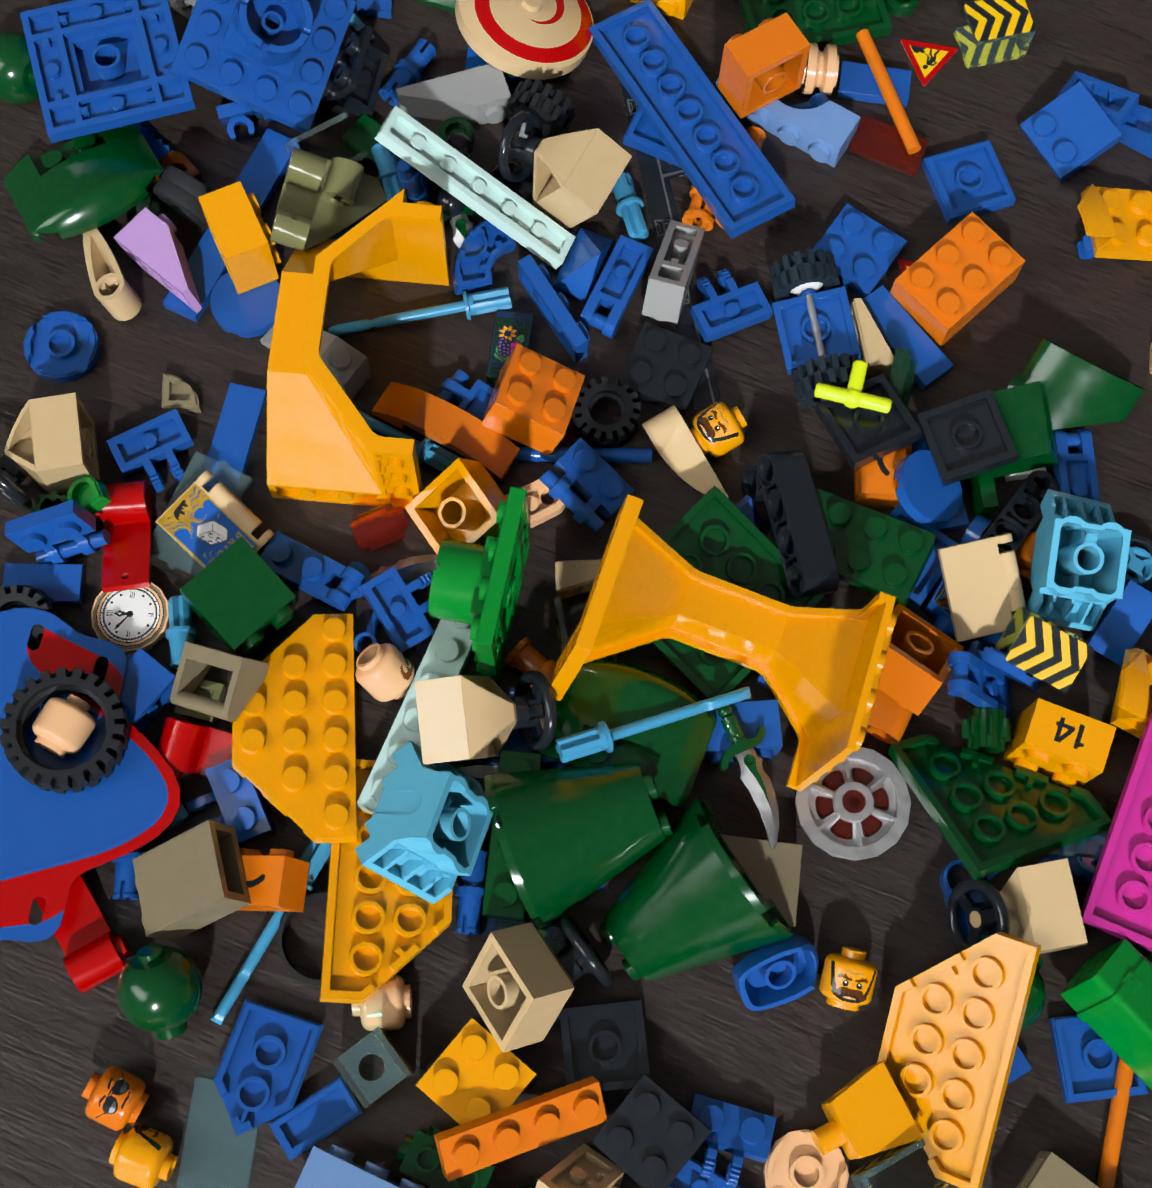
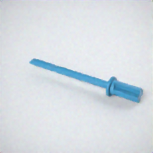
(472, 303)
(426, 450)
(602, 738)
(314, 854)

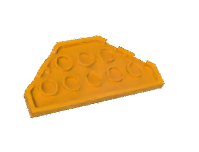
(301, 730)
(371, 920)
(954, 1049)

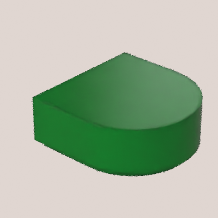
(89, 493)

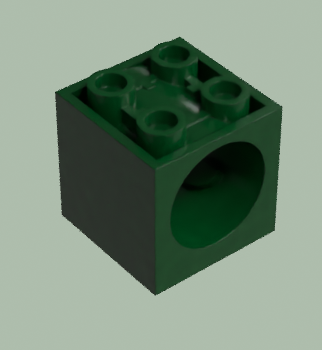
(240, 598)

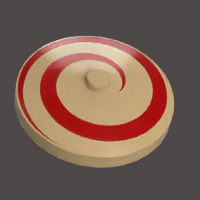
(527, 35)

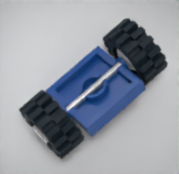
(813, 322)

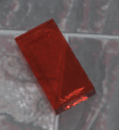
(885, 145)

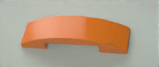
(447, 425)

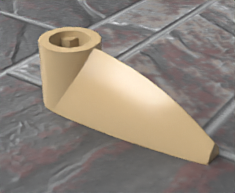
(108, 279)
(681, 450)

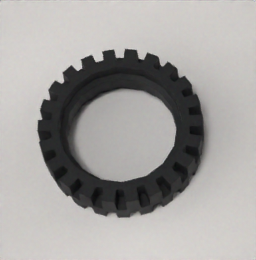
(49, 685)

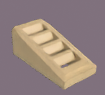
(871, 342)
(575, 577)

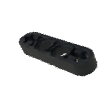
(1014, 524)

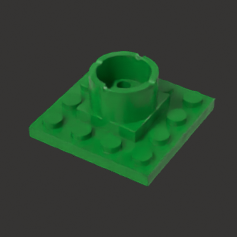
(484, 583)

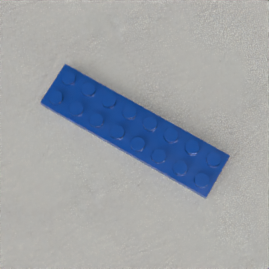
(692, 119)

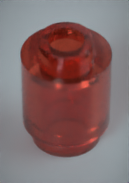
(379, 526)

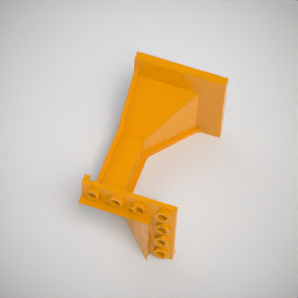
(314, 432)
(814, 659)

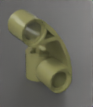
(322, 199)

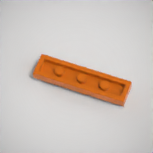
(520, 1128)

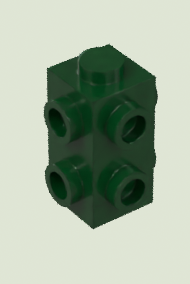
(423, 1165)

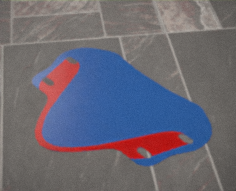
(58, 836)

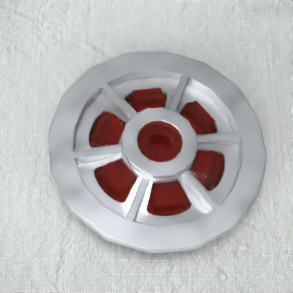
(856, 807)

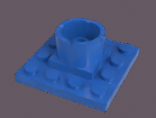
(265, 53)
(104, 64)

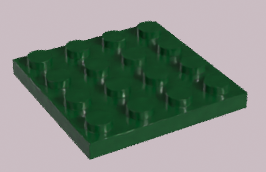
(730, 547)

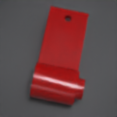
(130, 525)
(193, 746)
(88, 940)

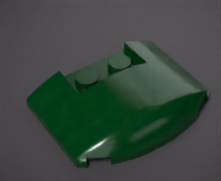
(83, 182)
(626, 694)

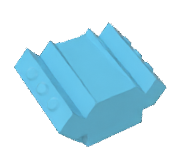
(1077, 560)
(425, 826)

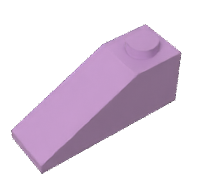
(156, 249)

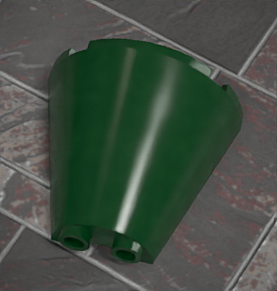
(572, 830)
(690, 904)

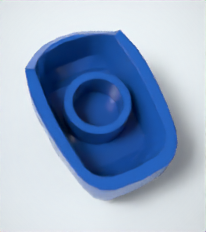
(776, 973)

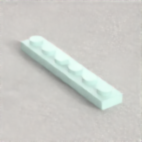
(474, 187)
(443, 658)

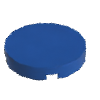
(244, 314)
(62, 346)
(922, 490)
(997, 660)

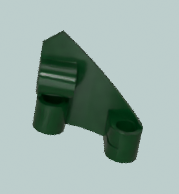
(1077, 389)

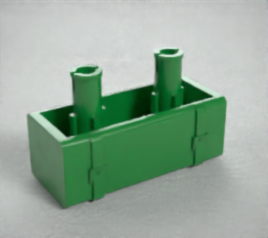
(1116, 1001)

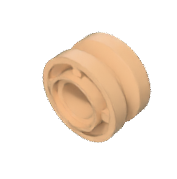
(821, 69)

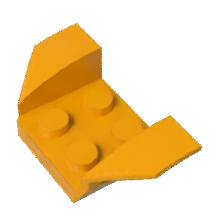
(1118, 222)
(1133, 693)

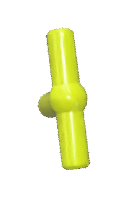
(853, 395)

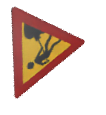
(927, 58)

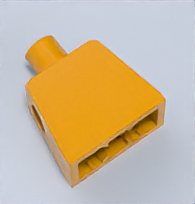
(866, 1116)

